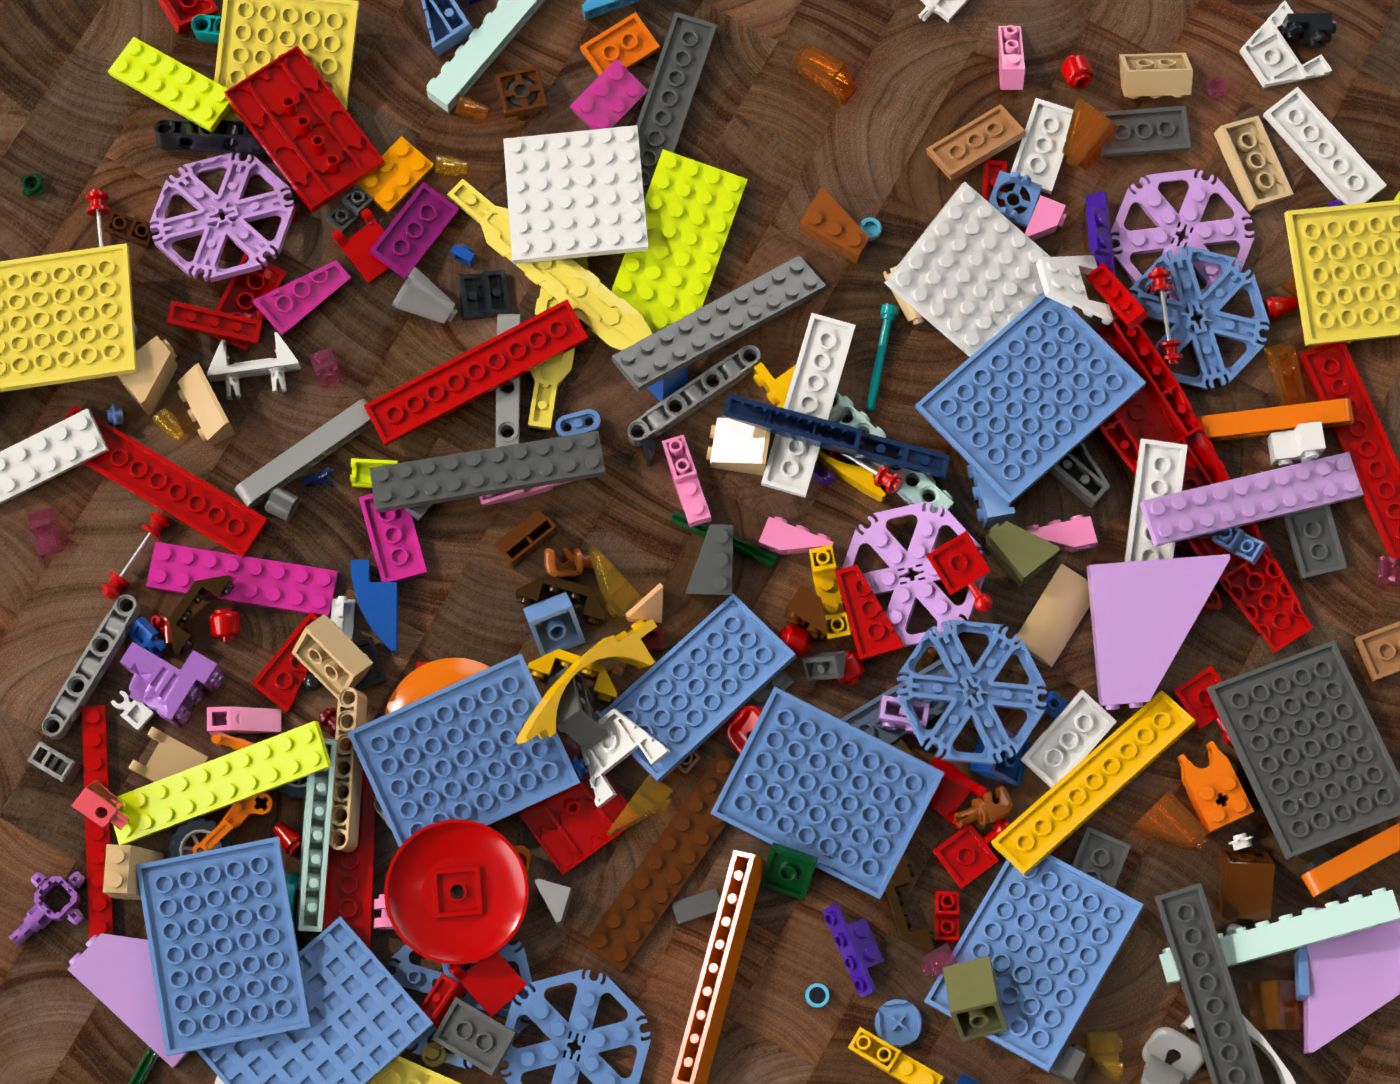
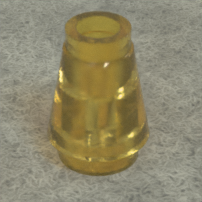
(449, 166)
(168, 423)

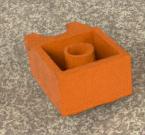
(1212, 782)

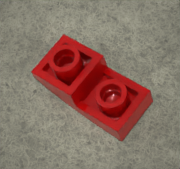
(946, 917)

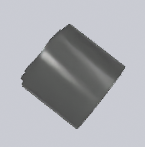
(282, 504)

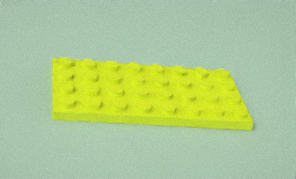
(687, 227)

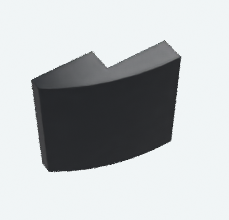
(483, 294)

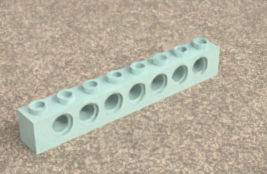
(910, 494)
(315, 846)

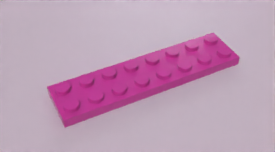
(256, 579)

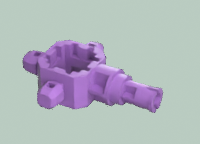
(41, 914)

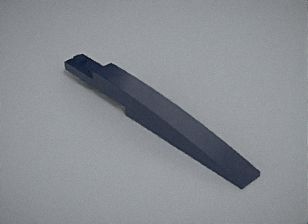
(835, 436)

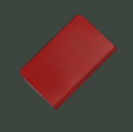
(441, 998)

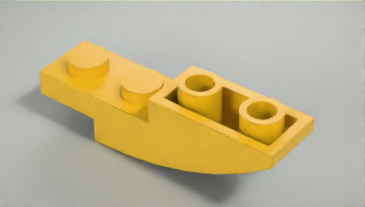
(892, 1060)

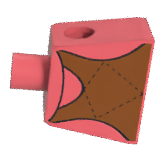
(94, 800)

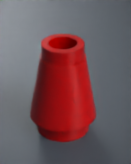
(1279, 306)
(289, 838)

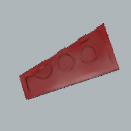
(867, 619)
(284, 672)

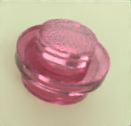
(1216, 87)

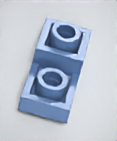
(1240, 544)

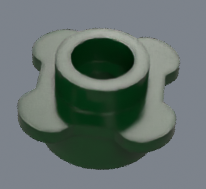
(32, 179)

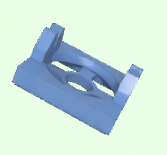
(1033, 188)

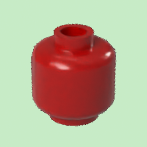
(1077, 71)
(225, 624)
(796, 639)
(853, 668)

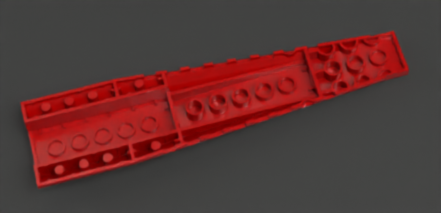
(1165, 415)

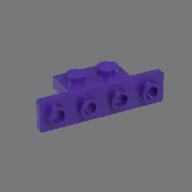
(1099, 229)
(856, 948)

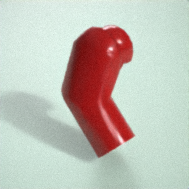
(161, 624)

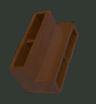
(526, 538)

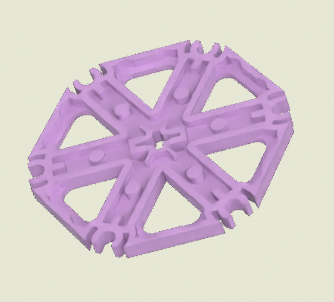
(207, 218)
(1167, 220)
(897, 558)

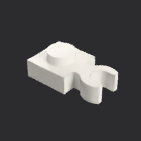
(135, 713)

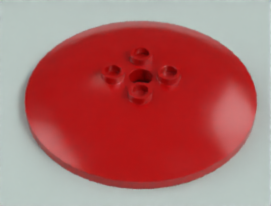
(421, 885)

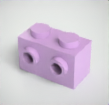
(892, 715)

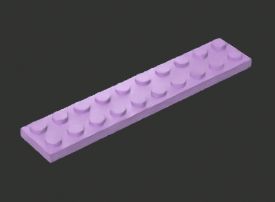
(1251, 499)

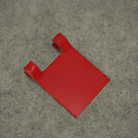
(359, 245)
(952, 791)
(490, 982)

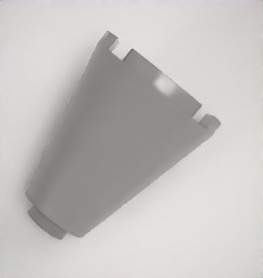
(424, 298)

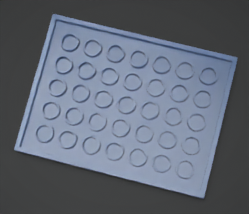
(1030, 396)
(460, 753)
(827, 792)
(223, 946)
(1049, 952)

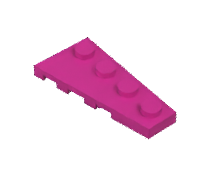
(295, 300)

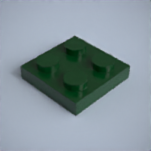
(788, 871)

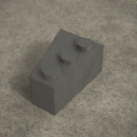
(1081, 476)
(1072, 1064)

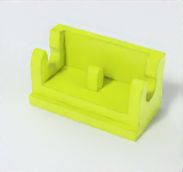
(361, 471)

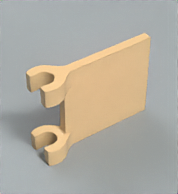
(168, 758)

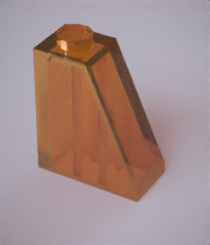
(825, 72)
(1086, 135)
(1173, 824)

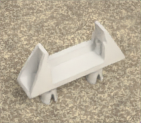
(221, 370)

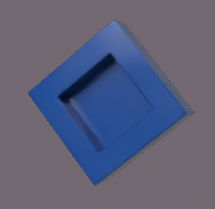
(463, 255)

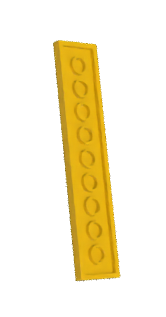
(1093, 783)

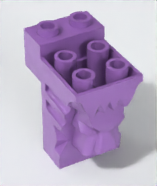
(167, 688)

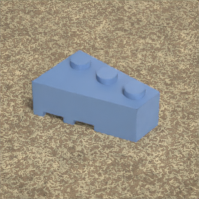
(445, 24)
(992, 506)

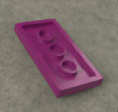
(414, 230)

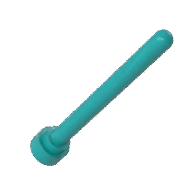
(889, 314)

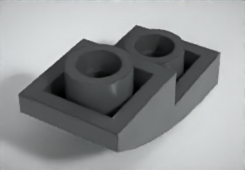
(349, 209)

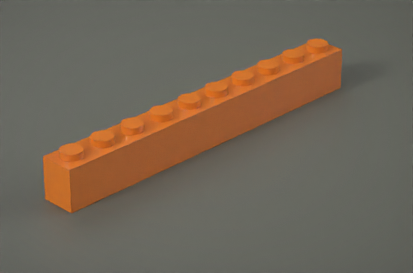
(719, 969)

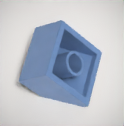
(554, 624)

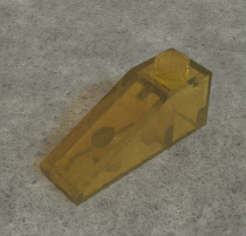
(614, 588)
(643, 805)

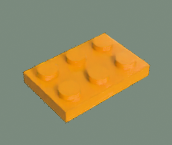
(401, 174)

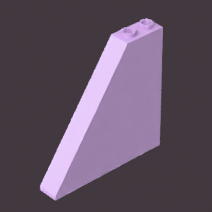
(1142, 619)
(123, 979)
(1349, 981)

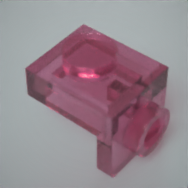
(325, 367)
(936, 960)

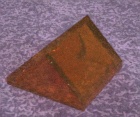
(1274, 1005)

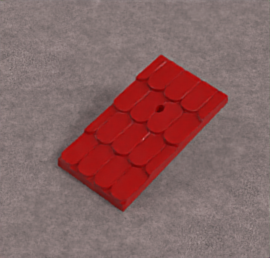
(304, 128)
(570, 822)

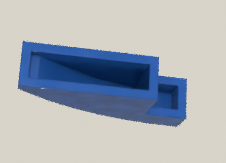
(378, 604)

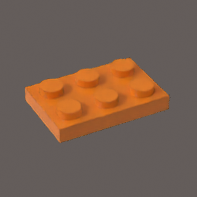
(625, 41)

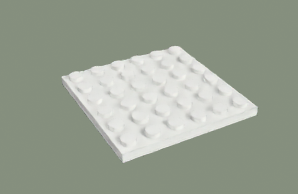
(575, 194)
(969, 271)

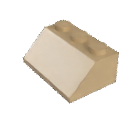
(1155, 75)
(204, 406)
(331, 655)

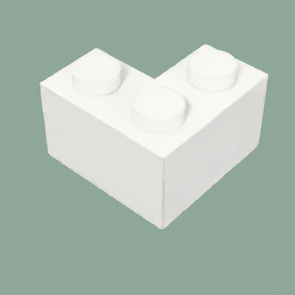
(1298, 445)

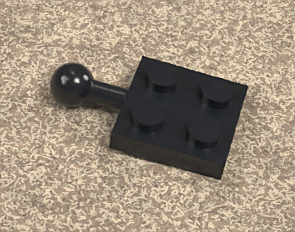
(374, 676)

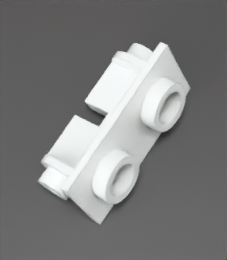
(343, 614)

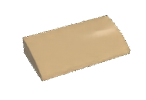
(1253, 163)
(1055, 615)

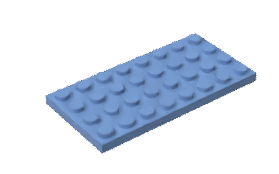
(702, 682)

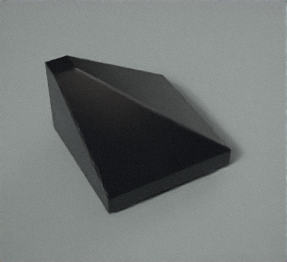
(648, 448)

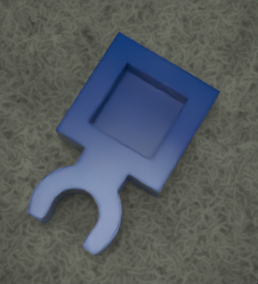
(145, 636)

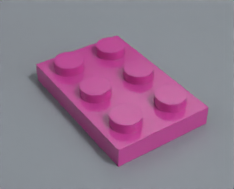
(608, 97)

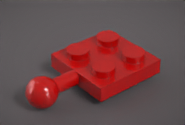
(959, 566)
(1197, 702)
(968, 854)

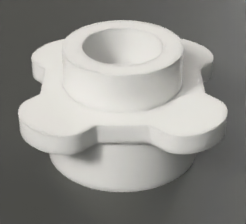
(1241, 841)

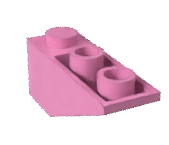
(1011, 58)
(1068, 535)
(786, 539)
(243, 720)

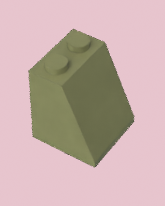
(1019, 551)
(974, 998)

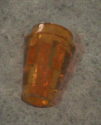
(471, 108)

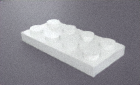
(1042, 147)
(1068, 739)

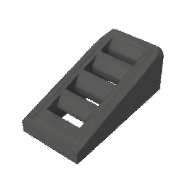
(67, 771)

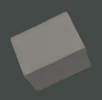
(556, 899)

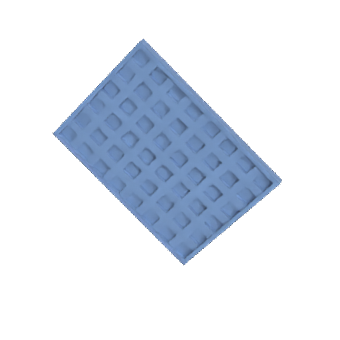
(356, 1019)

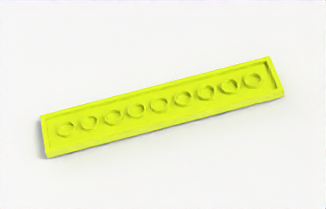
(223, 782)

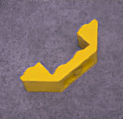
(827, 587)
(544, 667)

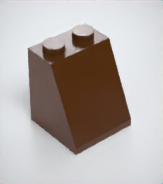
(1245, 885)

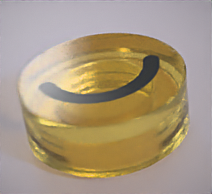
(433, 1054)

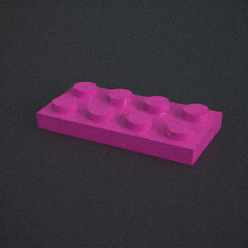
(393, 542)

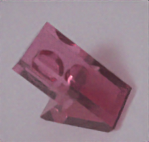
(45, 532)
(1388, 571)

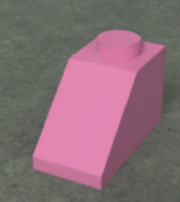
(1045, 218)

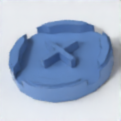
(898, 1023)

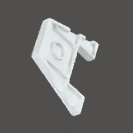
(1272, 57)
(1064, 284)
(622, 741)

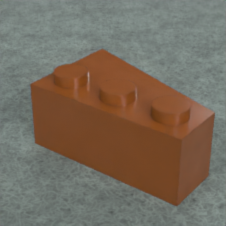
(833, 228)

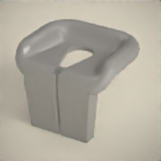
(1155, 1052)

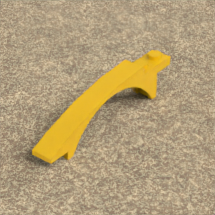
(854, 475)
(622, 647)

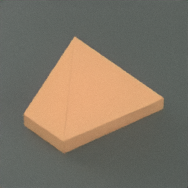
(649, 607)

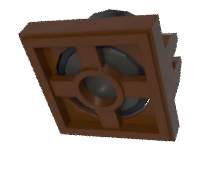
(522, 94)

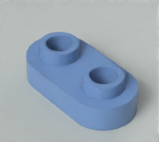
(577, 422)

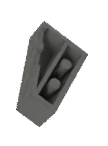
(714, 564)
(576, 714)

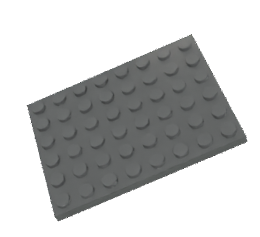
(1309, 749)

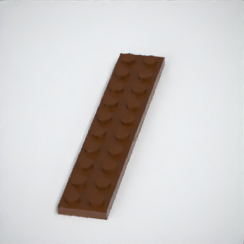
(662, 871)

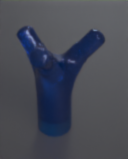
(320, 477)

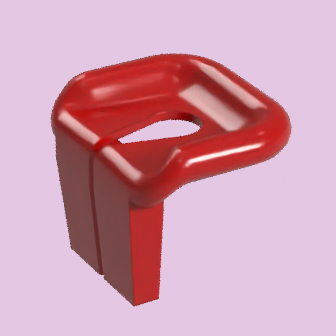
(740, 725)

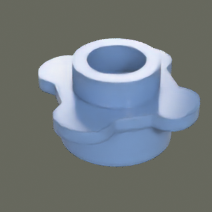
(115, 415)

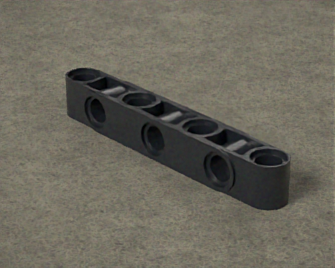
(188, 136)

